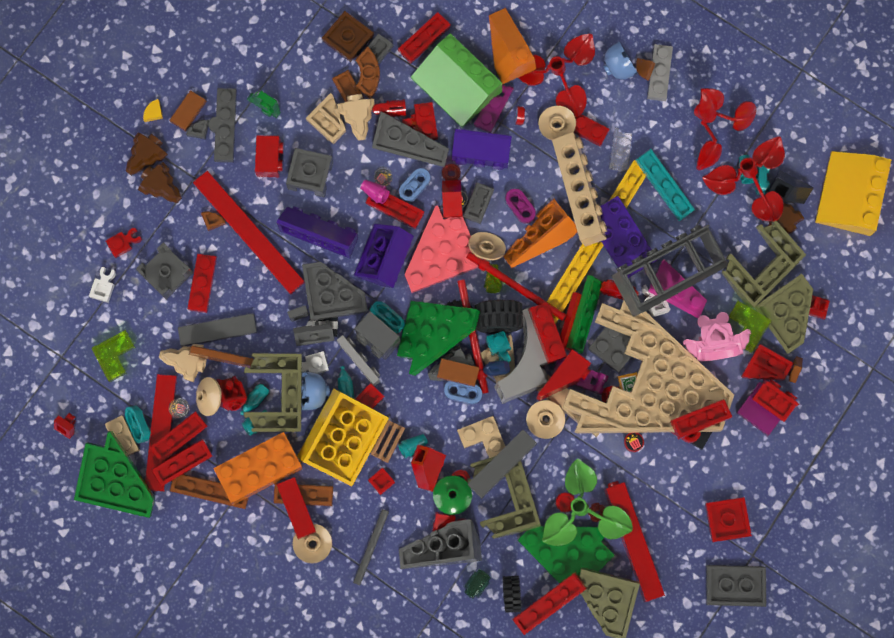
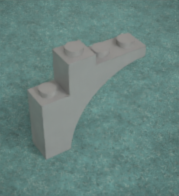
(528, 373)

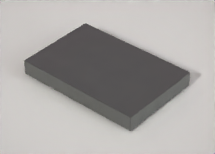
(736, 585)

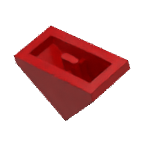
(452, 198)

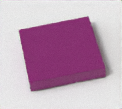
(758, 415)

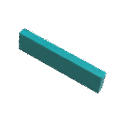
(665, 185)

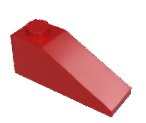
(567, 374)

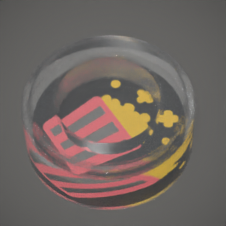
(383, 176)
(179, 408)

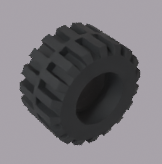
(499, 316)

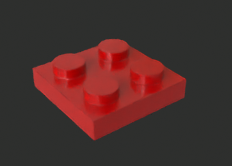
(728, 519)

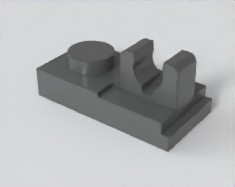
(313, 334)

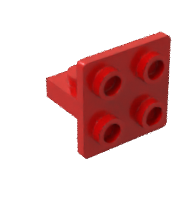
(775, 400)

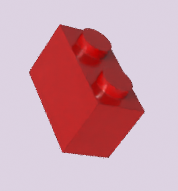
(268, 156)

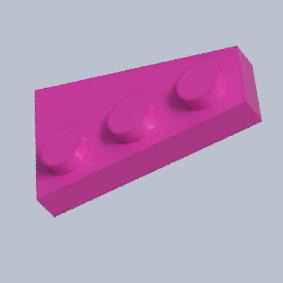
(688, 300)

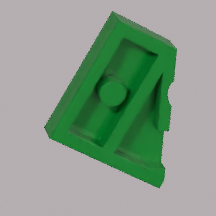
(266, 103)

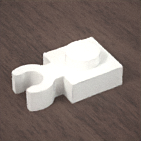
(102, 288)
(659, 309)
(315, 363)

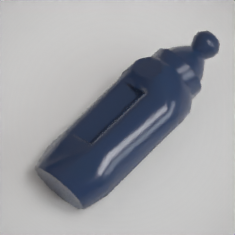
(496, 368)

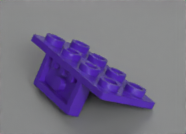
(623, 236)

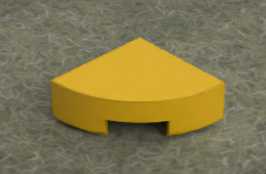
(153, 111)

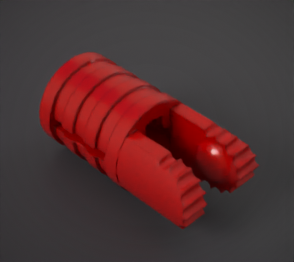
(385, 107)

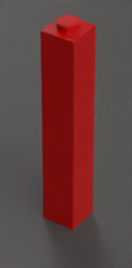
(636, 545)

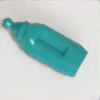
(345, 383)
(255, 397)

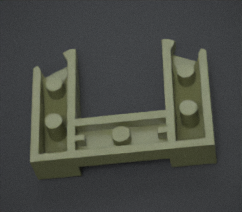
(787, 257)
(290, 416)
(525, 515)

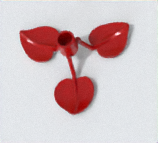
(579, 50)
(710, 102)
(723, 178)

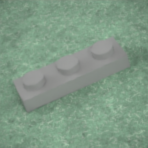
(660, 75)
(359, 360)

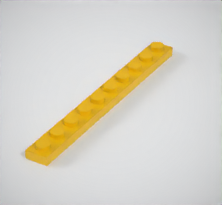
(586, 255)

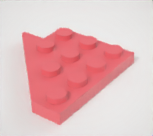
(440, 252)

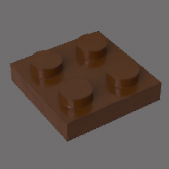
(347, 36)

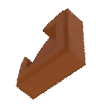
(644, 68)
(212, 220)
(796, 369)

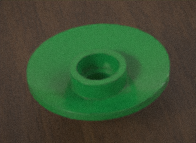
(449, 505)

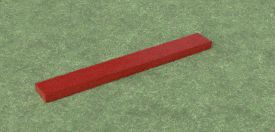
(248, 232)

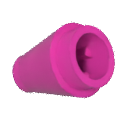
(375, 191)

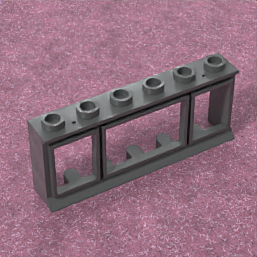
(627, 290)

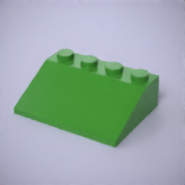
(457, 80)

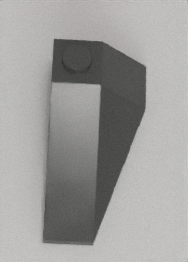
(447, 546)

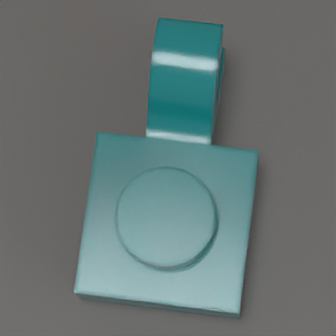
(499, 345)

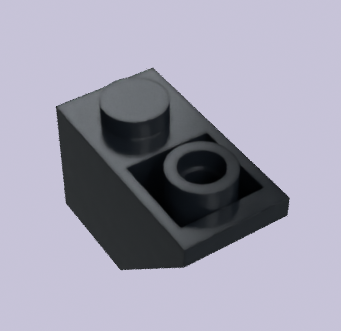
(790, 188)

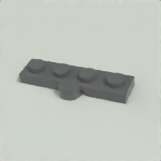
(224, 125)

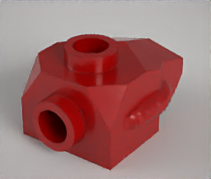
(232, 394)

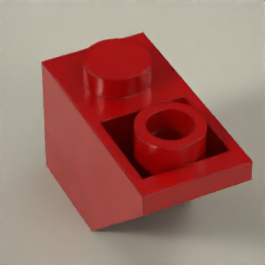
(427, 466)

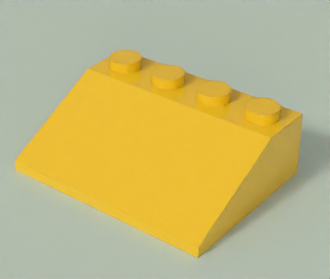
(853, 192)
(342, 437)

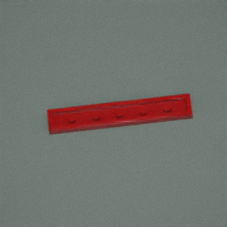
(161, 423)

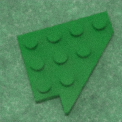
(433, 331)
(112, 480)
(564, 560)

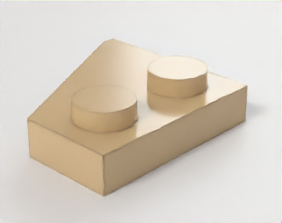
(327, 120)

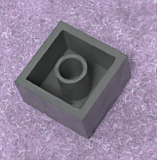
(377, 336)

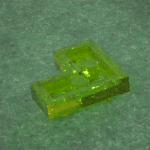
(750, 320)
(108, 354)

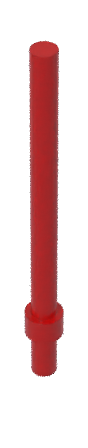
(484, 265)
(473, 340)

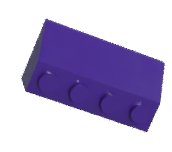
(318, 232)

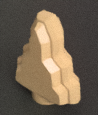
(357, 114)
(184, 363)

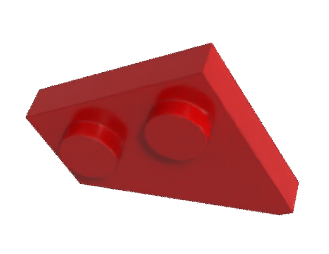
(767, 365)

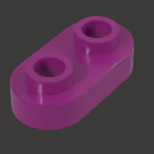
(520, 206)

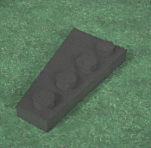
(405, 141)

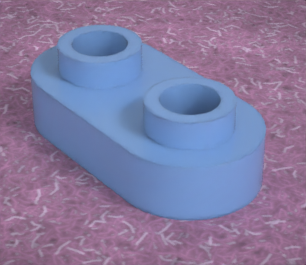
(414, 185)
(463, 393)

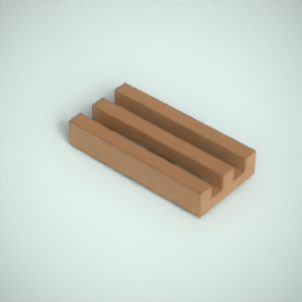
(380, 456)

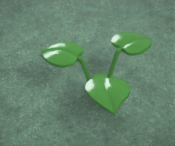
(558, 527)

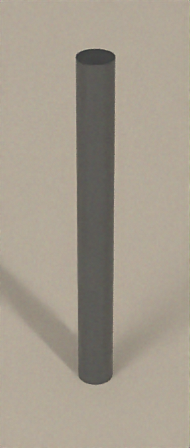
(371, 546)

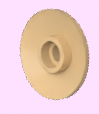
(553, 116)
(487, 246)
(208, 396)
(541, 428)
(317, 554)

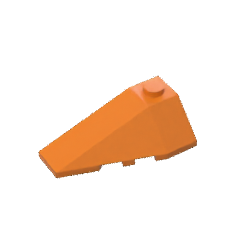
(510, 50)
(547, 232)

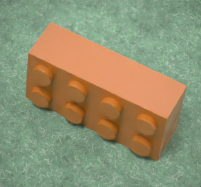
(258, 468)

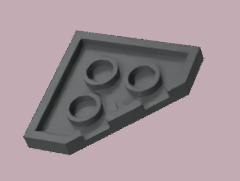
(331, 294)

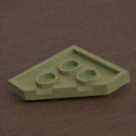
(789, 312)
(610, 600)

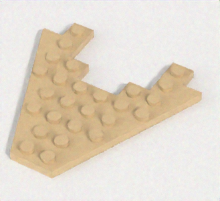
(665, 388)

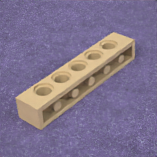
(563, 148)

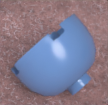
(619, 63)
(313, 391)

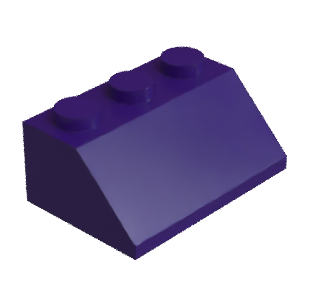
(481, 149)
(384, 255)

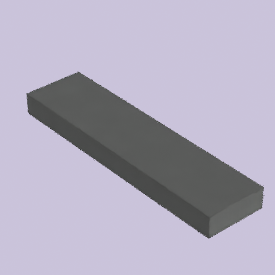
(217, 330)
(502, 464)

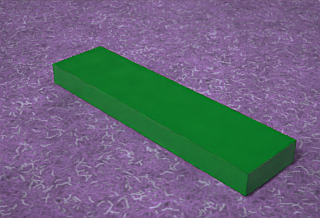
(584, 314)

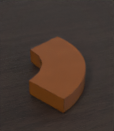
(370, 72)

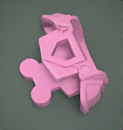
(717, 339)

